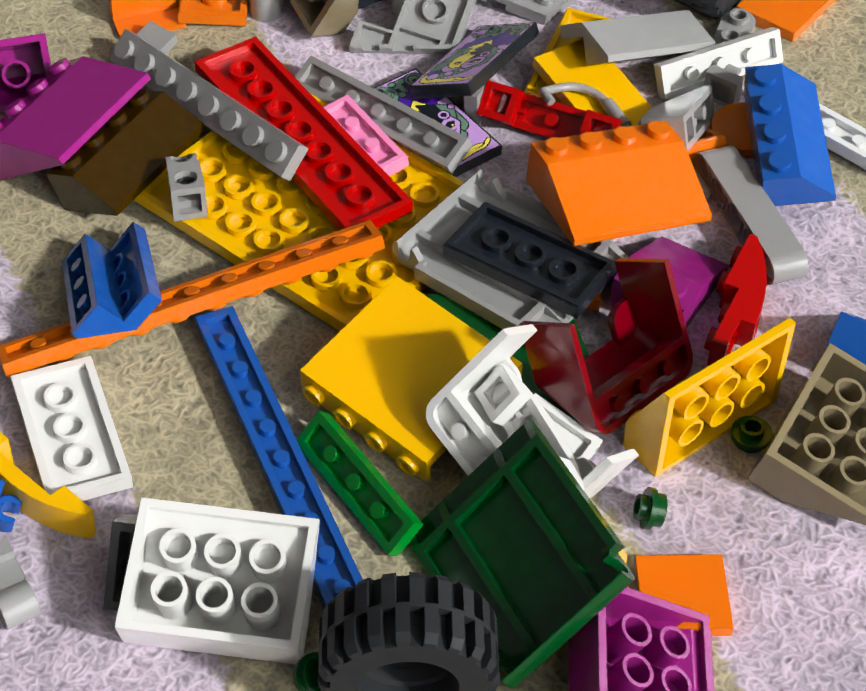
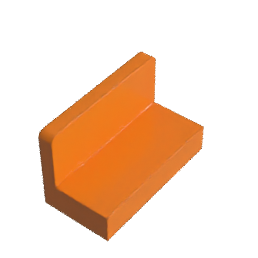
(137, 13)

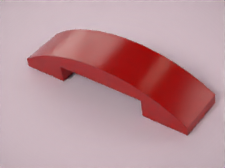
(534, 115)

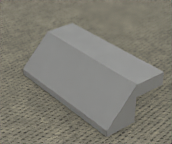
(639, 36)

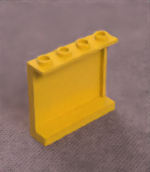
(387, 371)

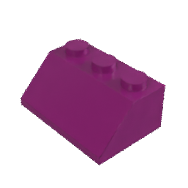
(21, 64)

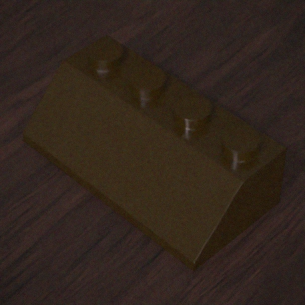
(125, 154)

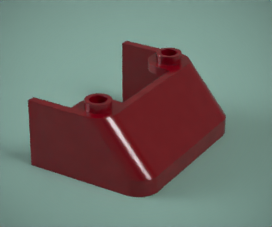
(638, 365)

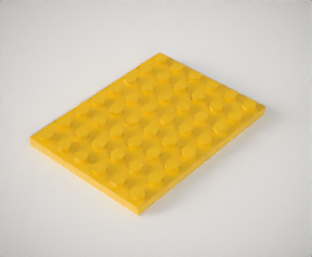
(262, 213)

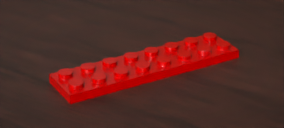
(336, 168)

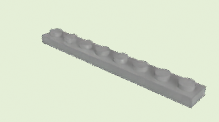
(211, 106)

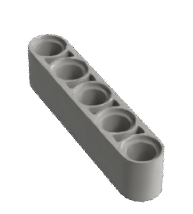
(751, 211)

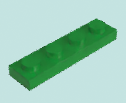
(359, 484)

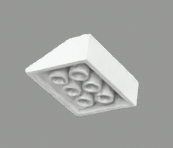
(219, 581)

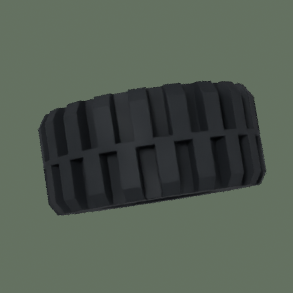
(408, 637)

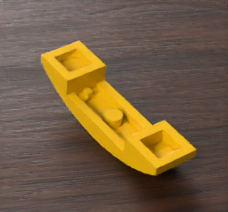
(58, 511)

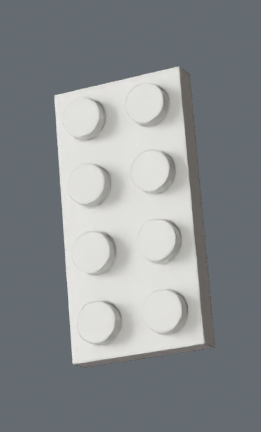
(71, 429)

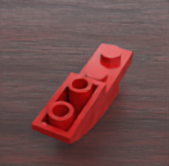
(741, 300)

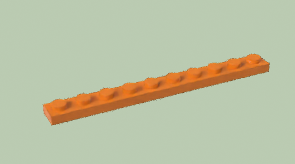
(204, 293)

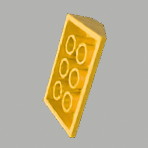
(710, 401)

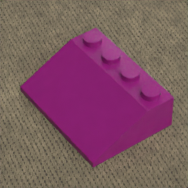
(63, 113)
(640, 649)

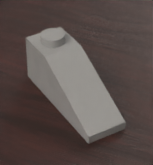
(686, 114)

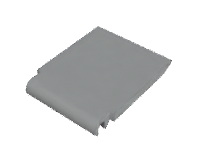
(423, 253)

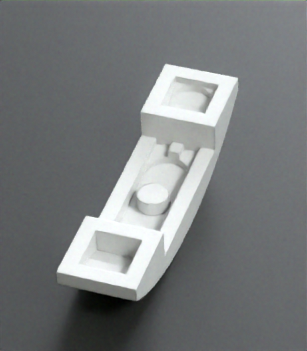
(512, 404)

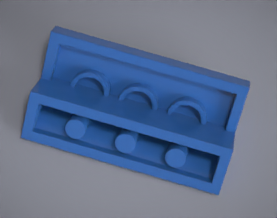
(110, 287)

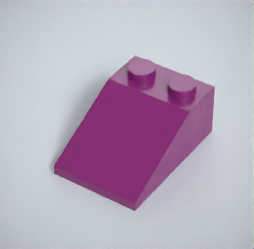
(693, 273)

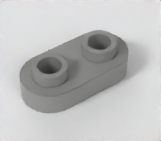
(734, 24)

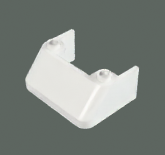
(467, 429)

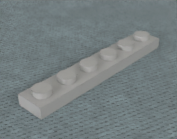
(398, 121)

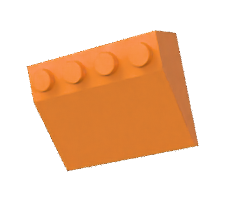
(617, 182)

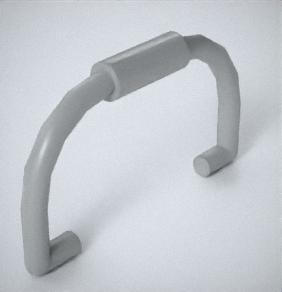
(607, 104)

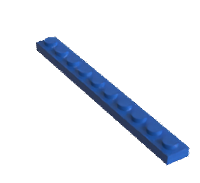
(276, 446)

